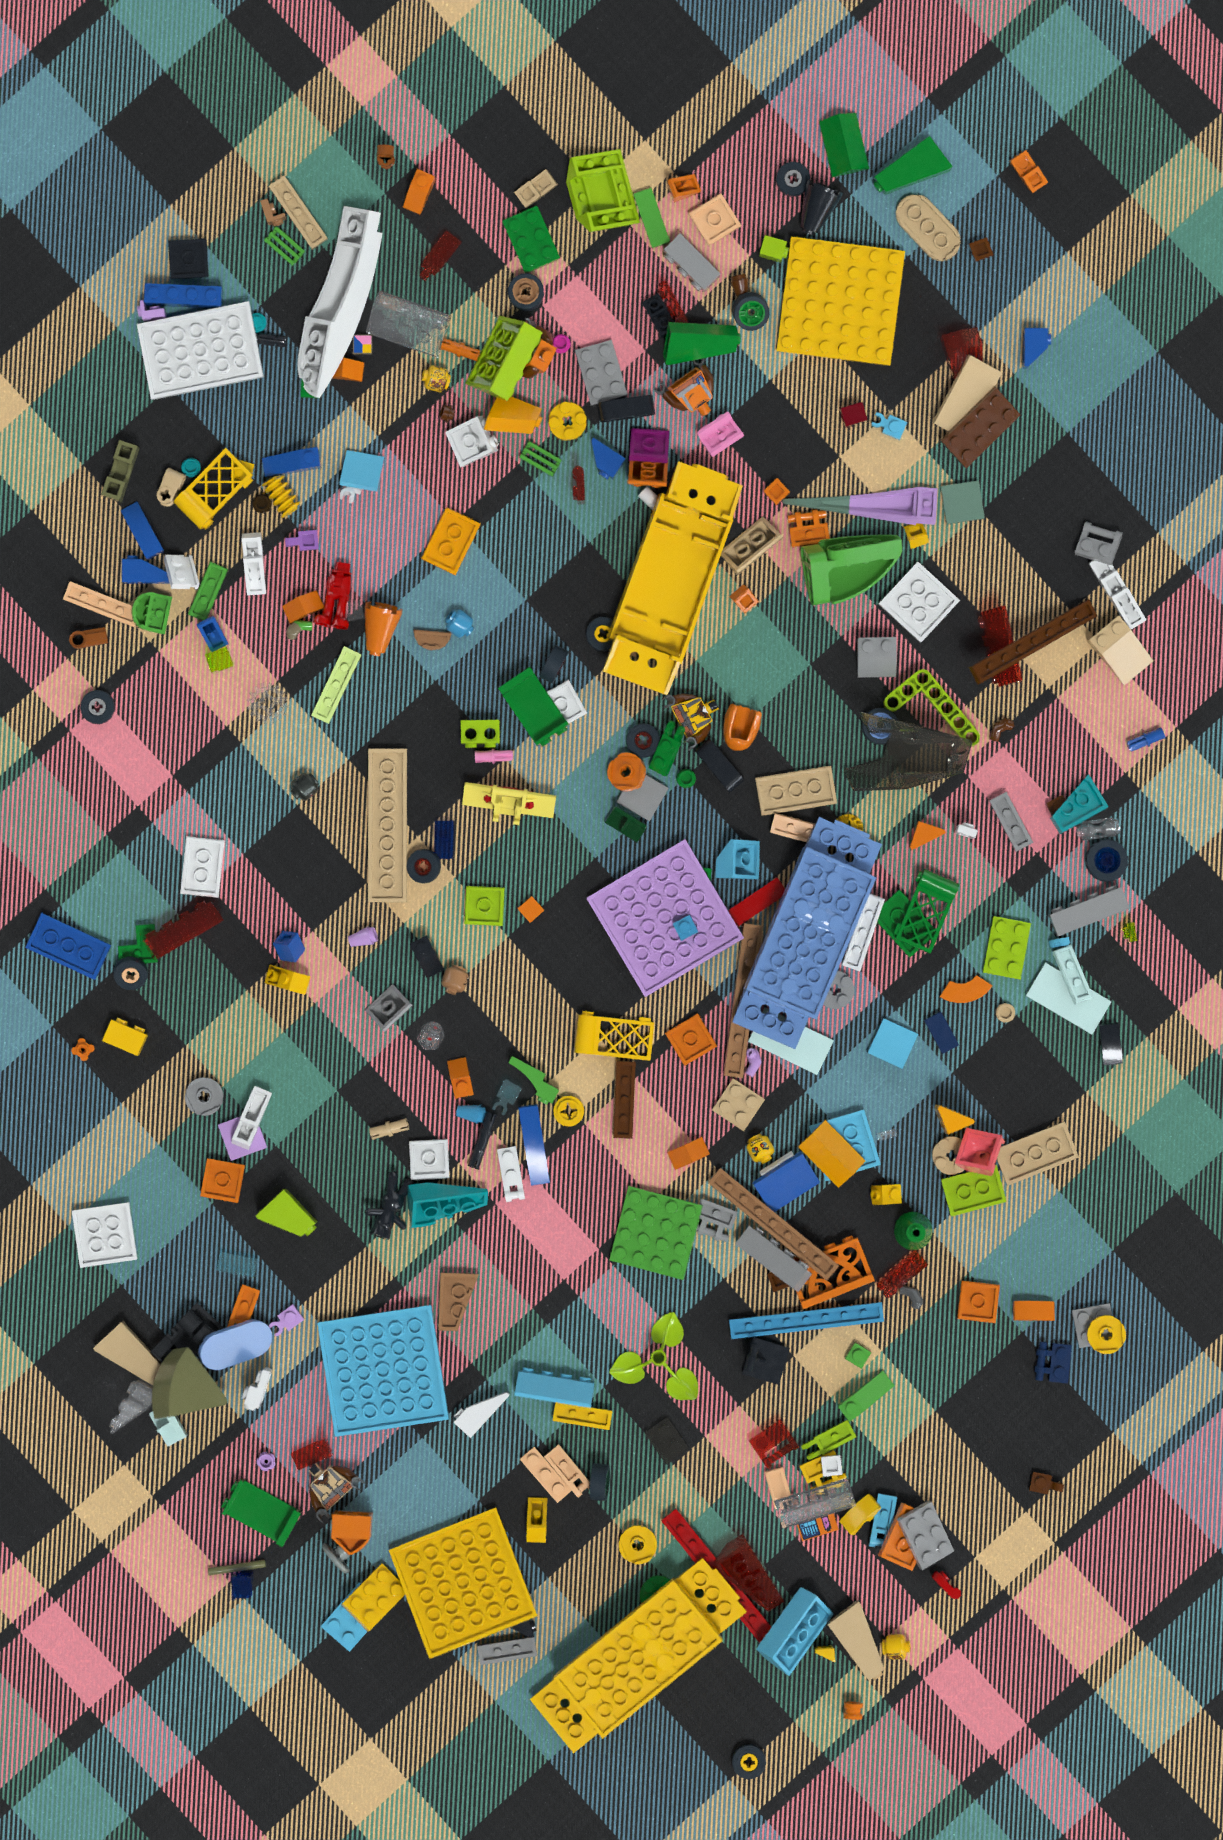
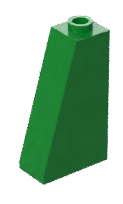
(915, 166)
(698, 341)

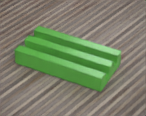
(288, 239)
(544, 452)

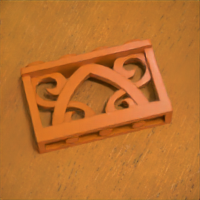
(855, 1278)

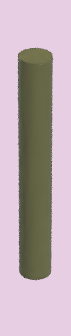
(236, 1567)

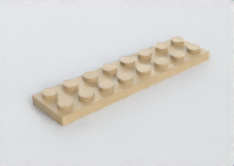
(387, 825)

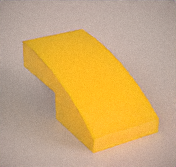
(858, 1515)

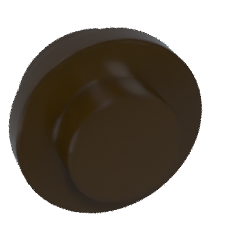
(262, 503)

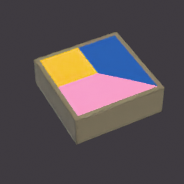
(362, 345)

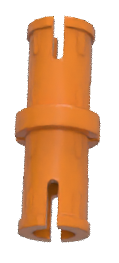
(460, 349)

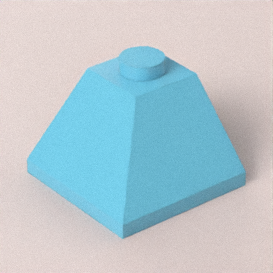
(739, 860)

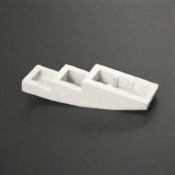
(1118, 593)

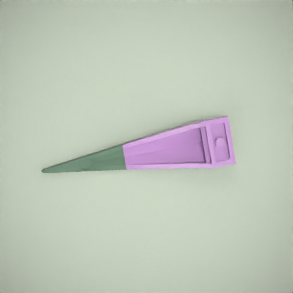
(900, 506)

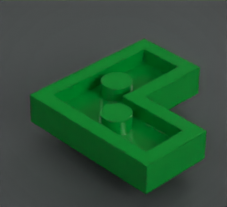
(140, 950)

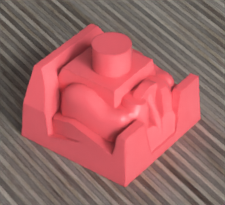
(979, 1151)

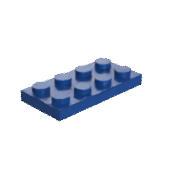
(68, 946)

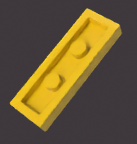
(582, 1416)

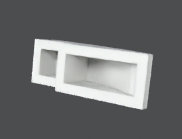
(251, 1118)

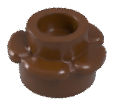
(447, 413)

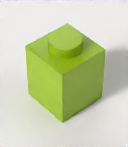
(774, 249)

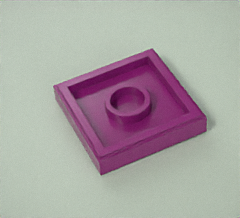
(649, 445)

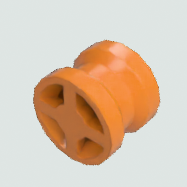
(853, 1710)

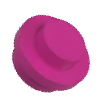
(562, 343)

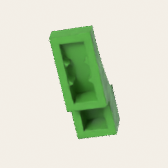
(545, 1091)

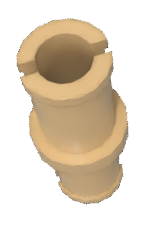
(389, 1128)

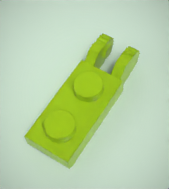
(830, 1439)

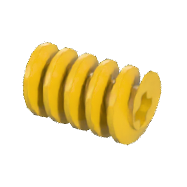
(281, 495)

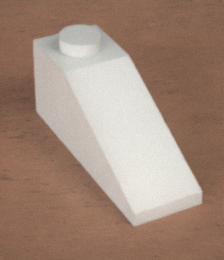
(477, 1414)

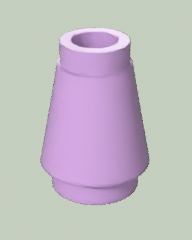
(363, 937)

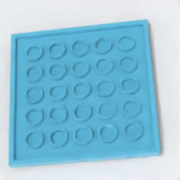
(383, 1370)

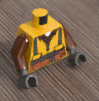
(692, 715)

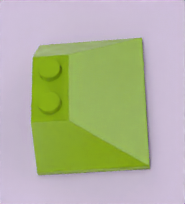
(601, 191)

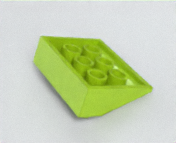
(504, 357)

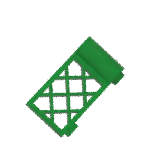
(938, 888)

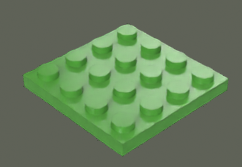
(656, 1232)

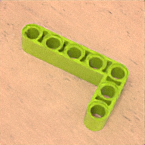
(936, 703)

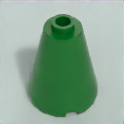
(905, 1227)

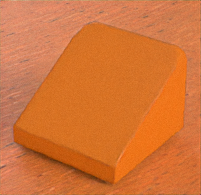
(744, 599)

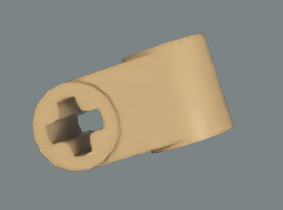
(171, 484)

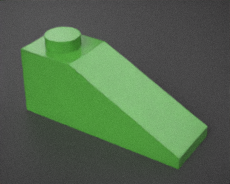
(865, 1396)

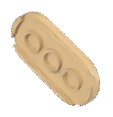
(928, 227)

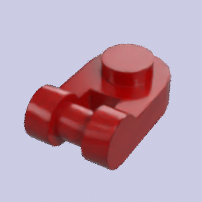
(941, 1579)

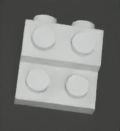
(472, 441)
(255, 1392)

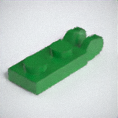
(667, 749)

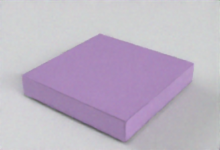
(227, 1131)

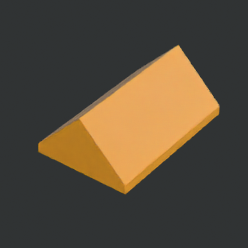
(951, 1120)
(831, 1153)

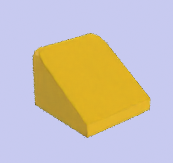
(239, 473)
(916, 535)
(826, 1652)

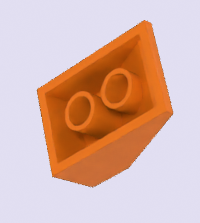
(648, 474)

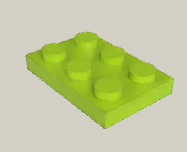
(1006, 947)
(972, 1191)

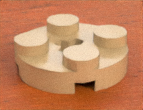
(939, 1155)

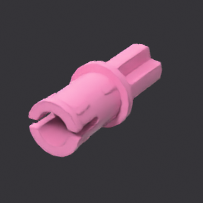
(492, 756)

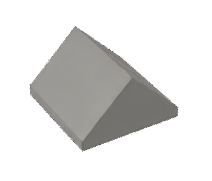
(388, 1008)

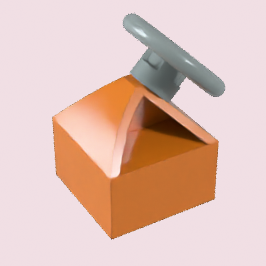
(351, 1533)

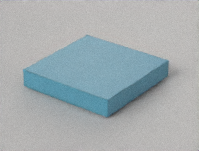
(361, 470)
(892, 1043)

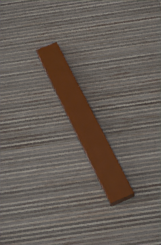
(1033, 641)

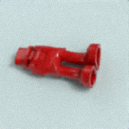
(338, 588)

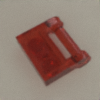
(579, 490)
(770, 1438)

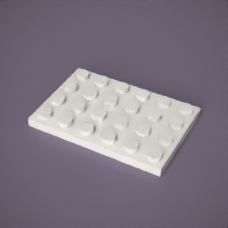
(200, 350)

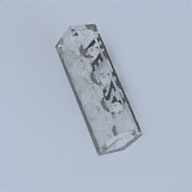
(815, 1503)

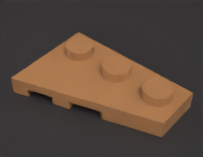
(454, 1298)

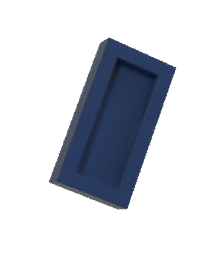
(941, 1032)

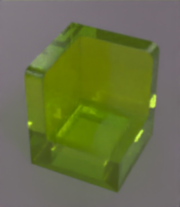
(219, 660)

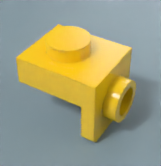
(886, 1194)

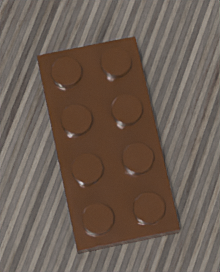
(980, 427)

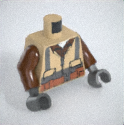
(330, 1487)

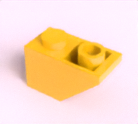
(287, 979)

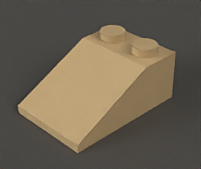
(1120, 650)

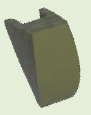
(183, 1386)

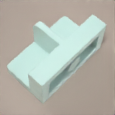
(169, 1428)

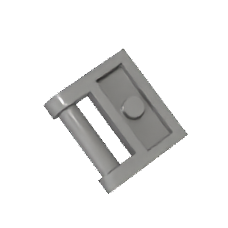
(1097, 549)

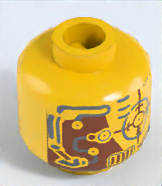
(436, 378)
(895, 1646)

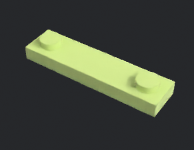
(336, 685)

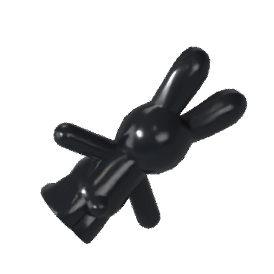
(391, 1204)

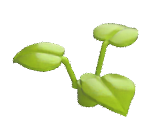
(665, 1331)

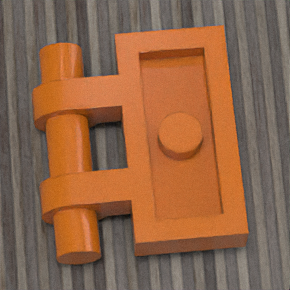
(809, 534)

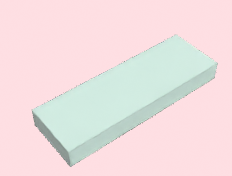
(1072, 974)

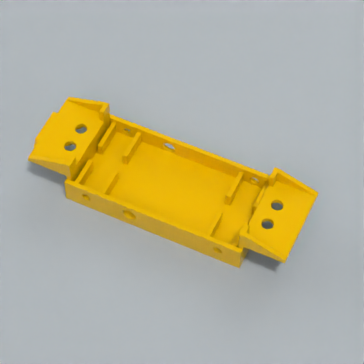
(671, 577)
(639, 1656)

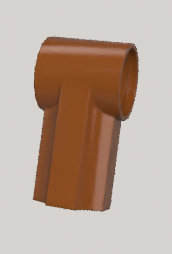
(91, 638)

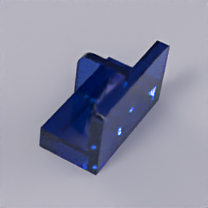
(444, 839)
(241, 1585)

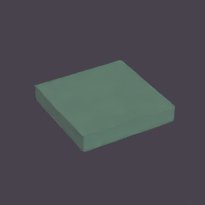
(962, 502)

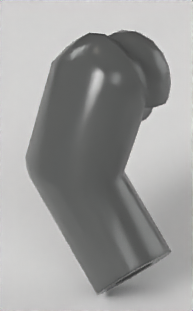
(914, 1296)

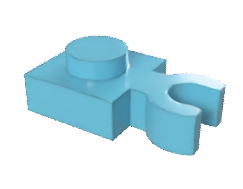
(892, 427)

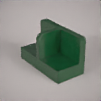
(626, 824)

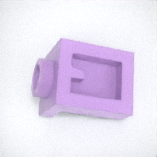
(152, 314)

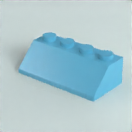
(554, 1388)
(794, 1631)

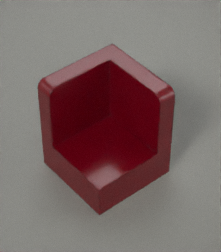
(853, 414)

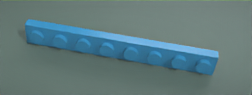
(806, 1320)

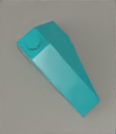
(435, 1201)

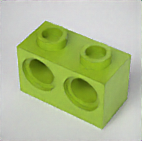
(480, 727)

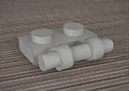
(718, 1215)

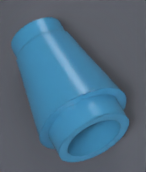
(472, 1113)

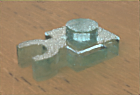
(508, 1094)

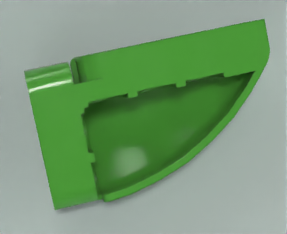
(847, 565)

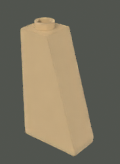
(129, 1352)
(855, 1635)

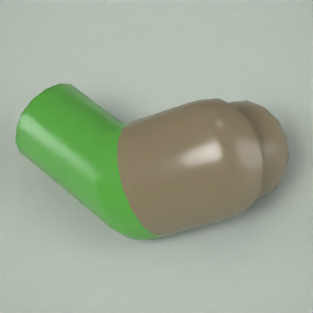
(296, 627)

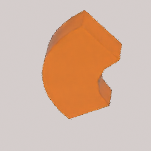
(965, 992)

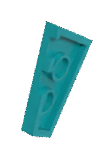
(1079, 806)

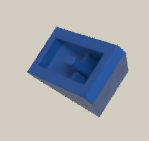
(212, 634)

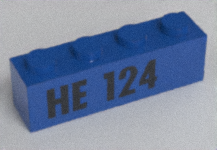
(183, 296)

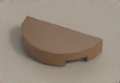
(432, 639)

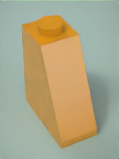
(513, 416)

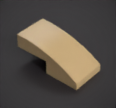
(536, 188)

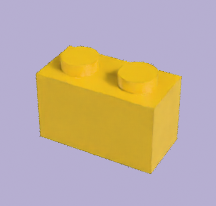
(125, 1037)

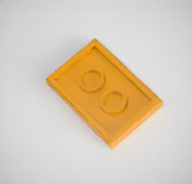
(450, 541)

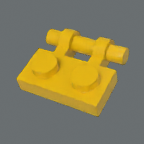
(813, 1471)

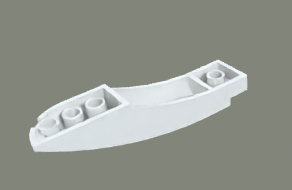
(341, 300)

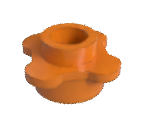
(82, 1054)

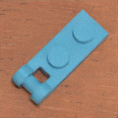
(883, 1519)

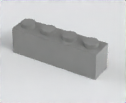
(1089, 911)
(774, 1259)

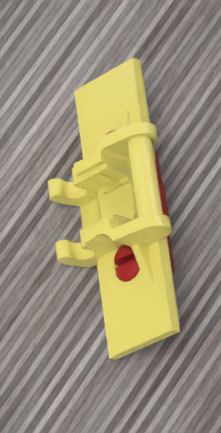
(508, 801)

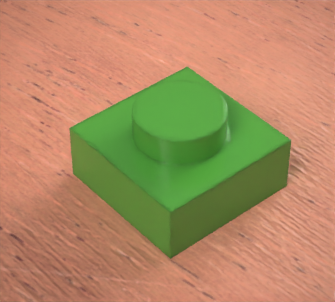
(858, 1355)

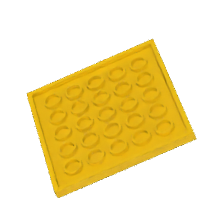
(840, 301)
(463, 1583)

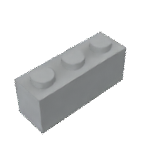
(691, 263)

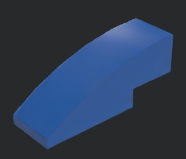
(142, 531)

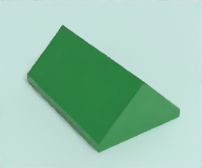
(843, 144)

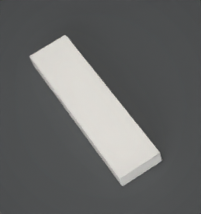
(863, 933)

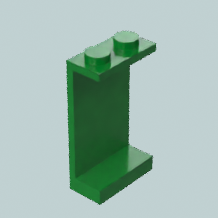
(533, 707)
(261, 1511)

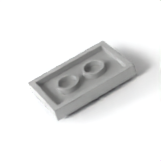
(601, 372)
(925, 1535)

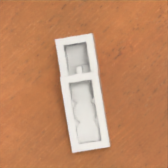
(253, 563)

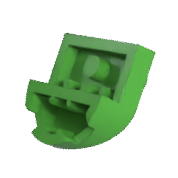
(151, 612)

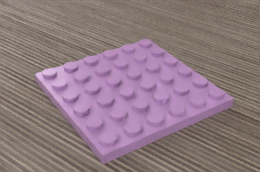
(645, 904)

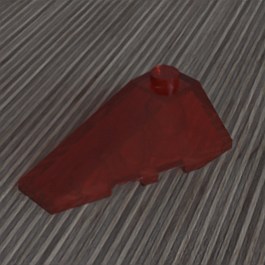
(958, 346)
(743, 1568)

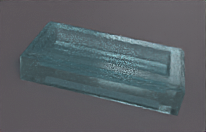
(237, 1264)

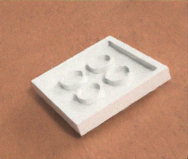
(919, 602)
(104, 1234)

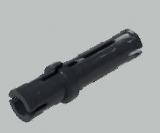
(482, 1141)

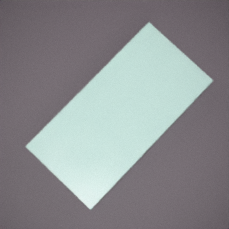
(1051, 992)
(809, 1051)

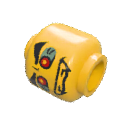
(760, 1148)

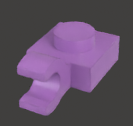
(306, 540)

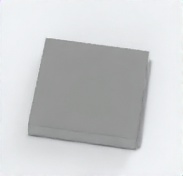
(645, 799)

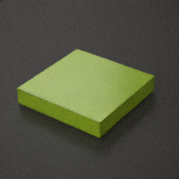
(484, 906)

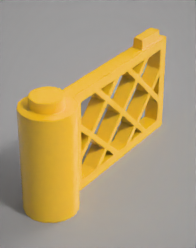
(195, 507)
(588, 1036)

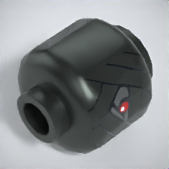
(304, 786)

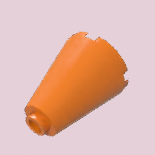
(380, 626)

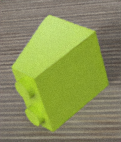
(288, 1214)

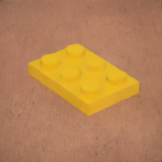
(374, 1597)

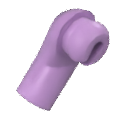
(754, 1061)

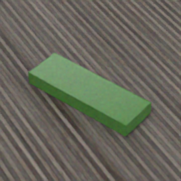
(651, 218)
(208, 591)

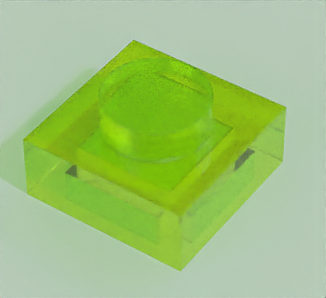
(1129, 932)

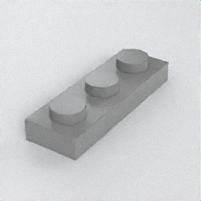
(1011, 821)
(507, 1650)

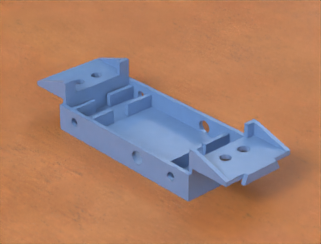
(809, 932)

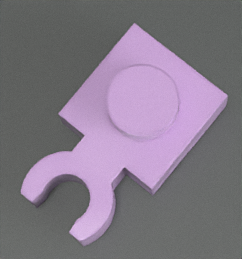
(288, 1318)

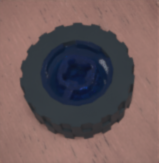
(1106, 860)

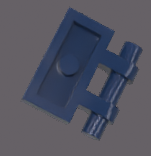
(1059, 1362)

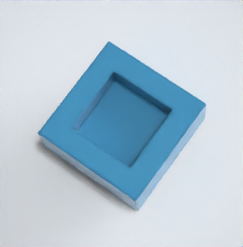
(685, 927)

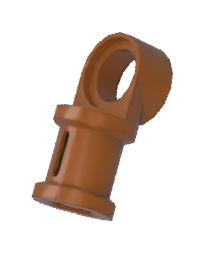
(385, 151)

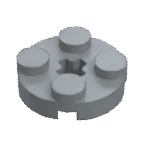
(846, 994)
(194, 1091)

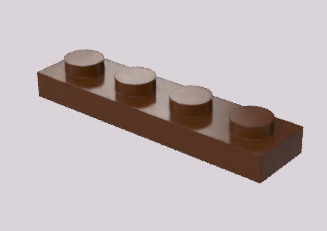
(624, 1099)

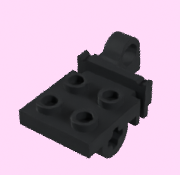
(188, 1332)

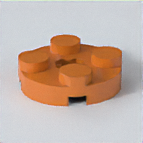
(634, 779)

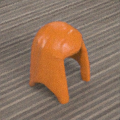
(741, 727)

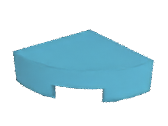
(1059, 942)

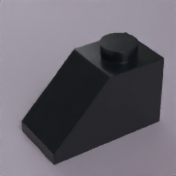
(426, 956)

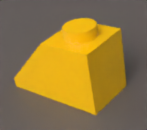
(536, 1520)

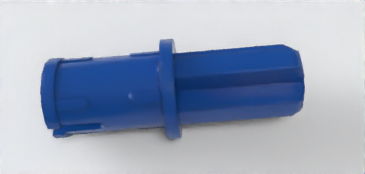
(1146, 739)

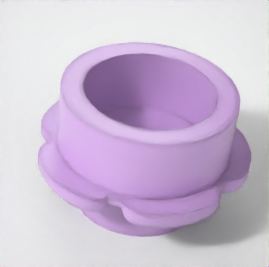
(265, 1456)

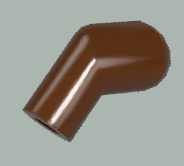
(1000, 726)

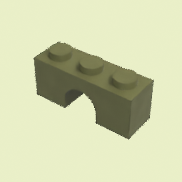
(121, 471)

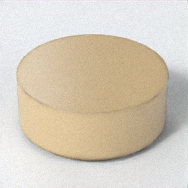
(1005, 1012)

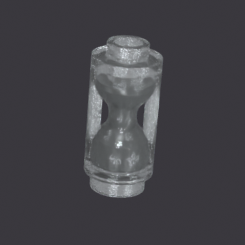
(1108, 828)

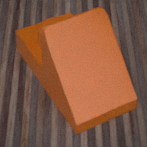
(460, 1078)

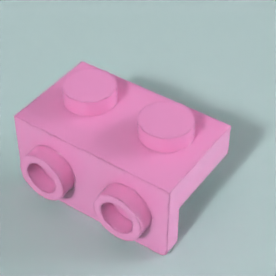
(719, 434)

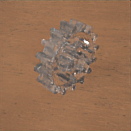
(269, 711)

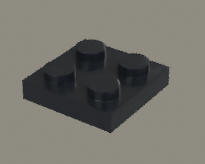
(188, 258)

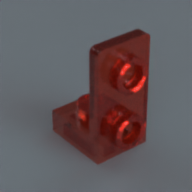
(312, 1453)

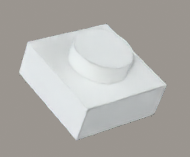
(831, 1465)

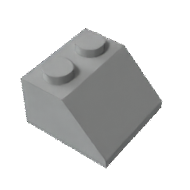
(876, 657)

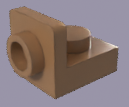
(269, 210)

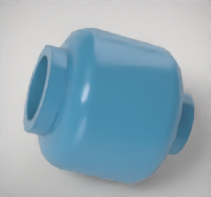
(459, 623)

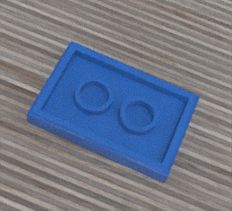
(786, 1182)

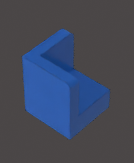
(289, 946)

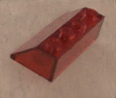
(998, 635)
(183, 930)

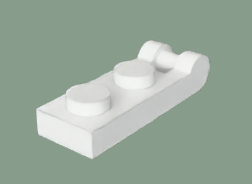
(510, 1173)

